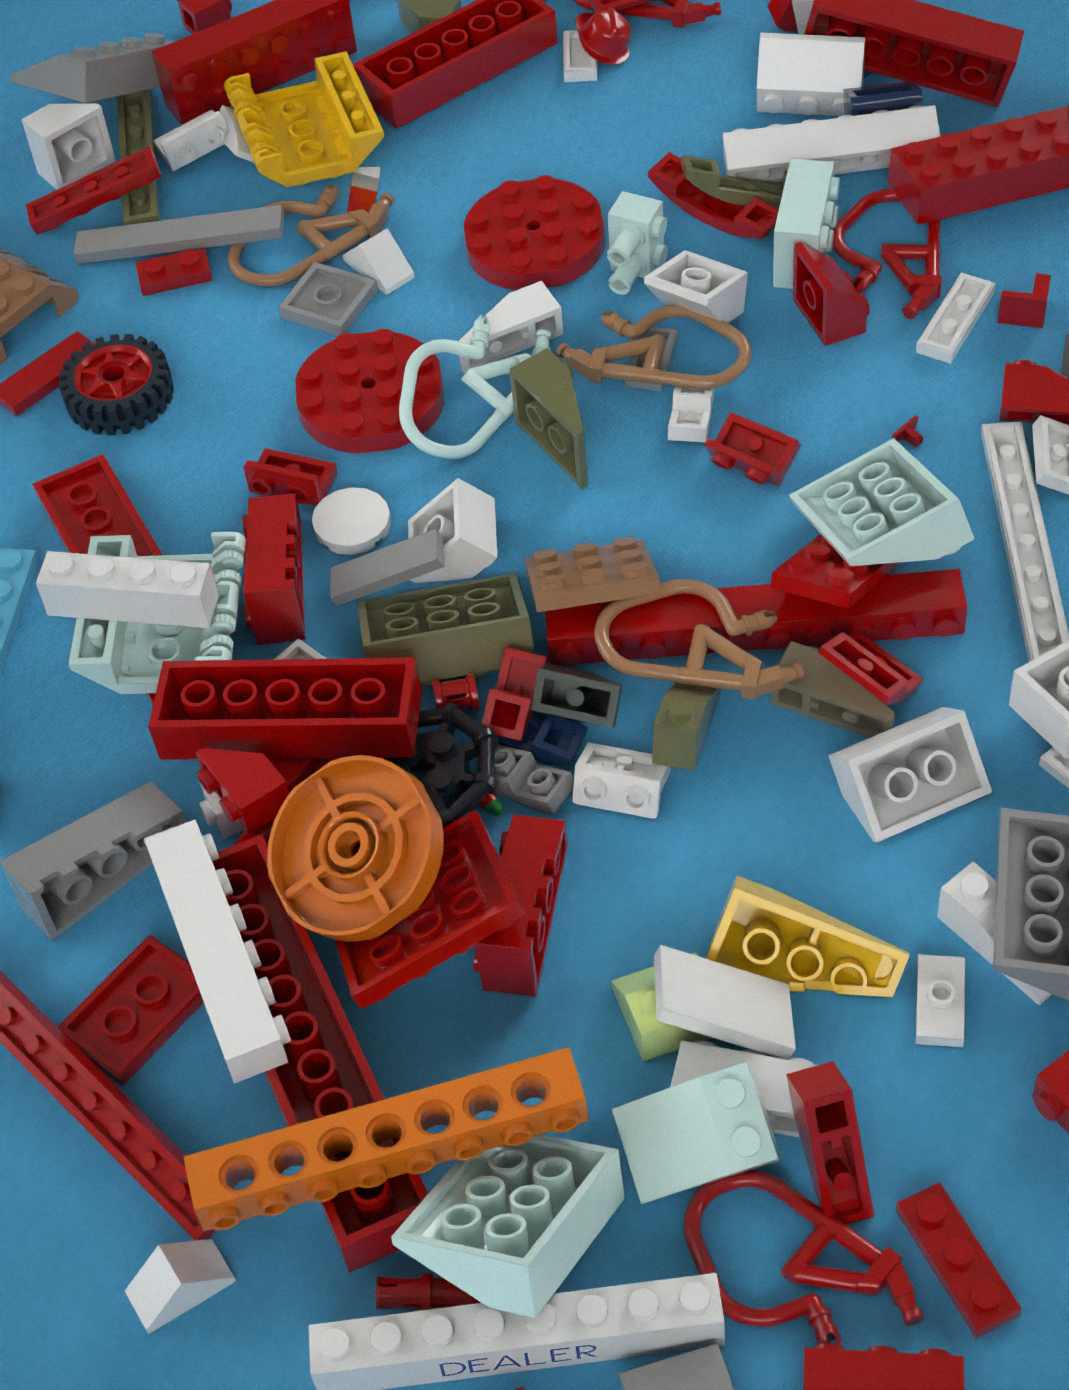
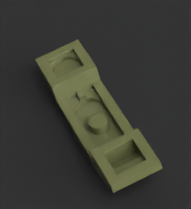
(735, 190)

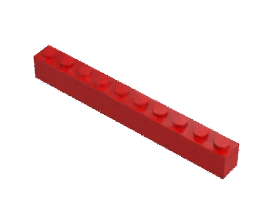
(894, 608)

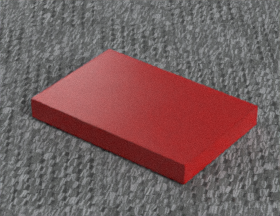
(134, 1010)

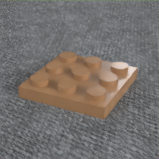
(591, 574)

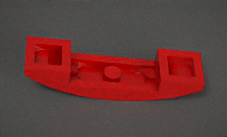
(751, 221)

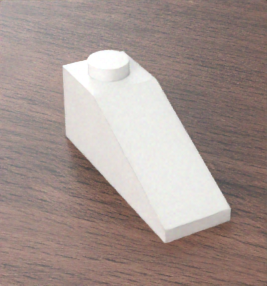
(516, 323)
(969, 908)

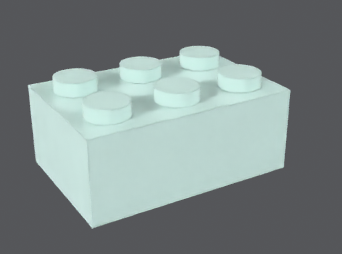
(804, 214)

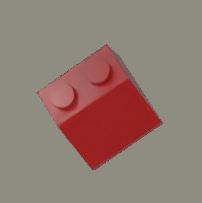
(827, 296)

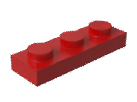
(958, 1260)

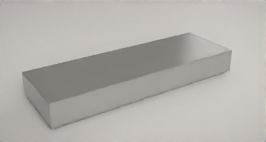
(386, 567)

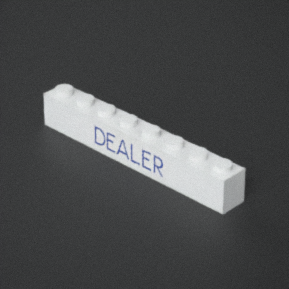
(489, 1341)

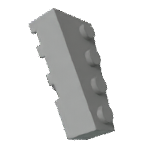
(89, 859)

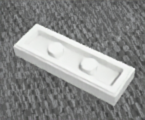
(955, 318)

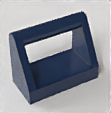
(881, 97)

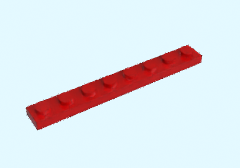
(98, 1105)

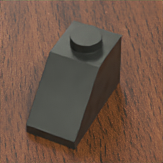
(576, 695)

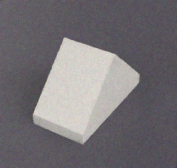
(381, 260)
(177, 1280)

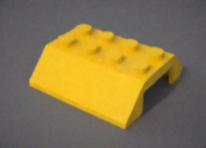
(310, 127)

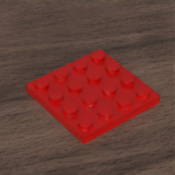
(462, 908)

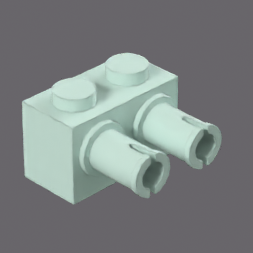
(635, 239)

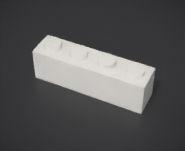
(128, 589)

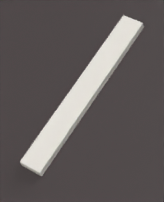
(1024, 538)

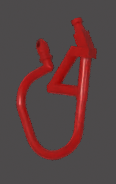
(680, 12)
(922, 288)
(883, 1271)

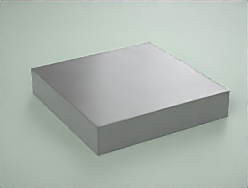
(328, 299)

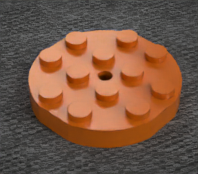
(315, 840)

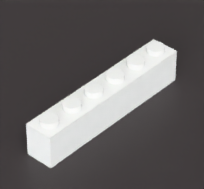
(848, 141)
(216, 952)

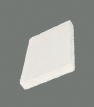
(723, 1002)

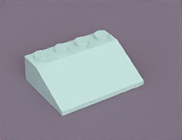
(885, 509)
(515, 1219)

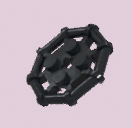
(451, 761)

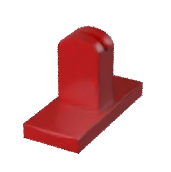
(908, 433)

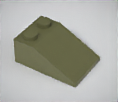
(549, 411)

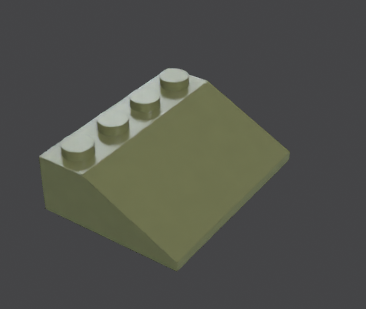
(448, 627)

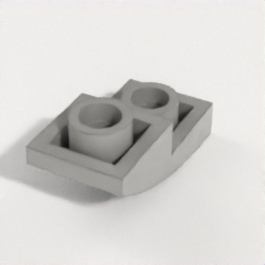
(530, 782)

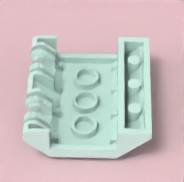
(131, 654)

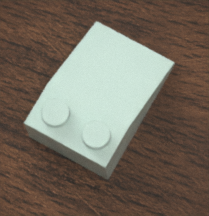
(696, 1133)

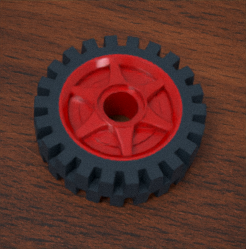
(116, 384)

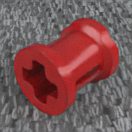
(467, 686)

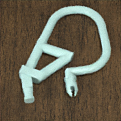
(474, 378)

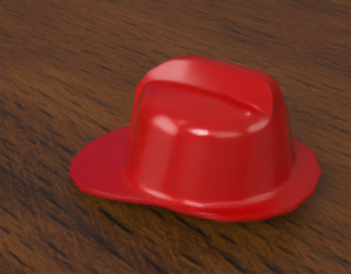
(604, 35)

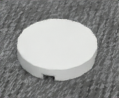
(351, 520)

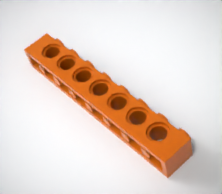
(362, 1129)

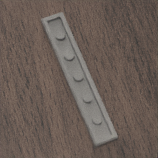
(179, 234)

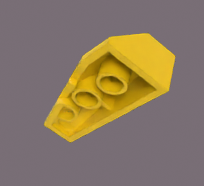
(802, 945)

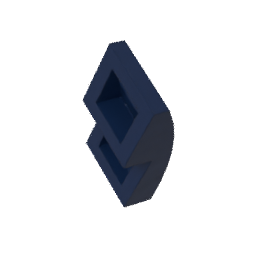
(550, 739)

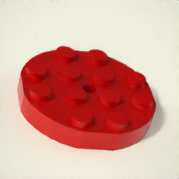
(534, 233)
(354, 388)

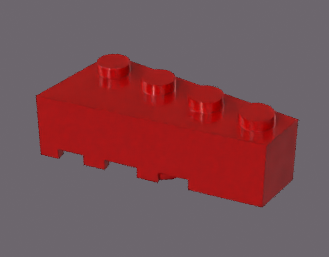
(274, 569)
(534, 861)

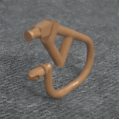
(365, 226)
(596, 366)
(751, 683)

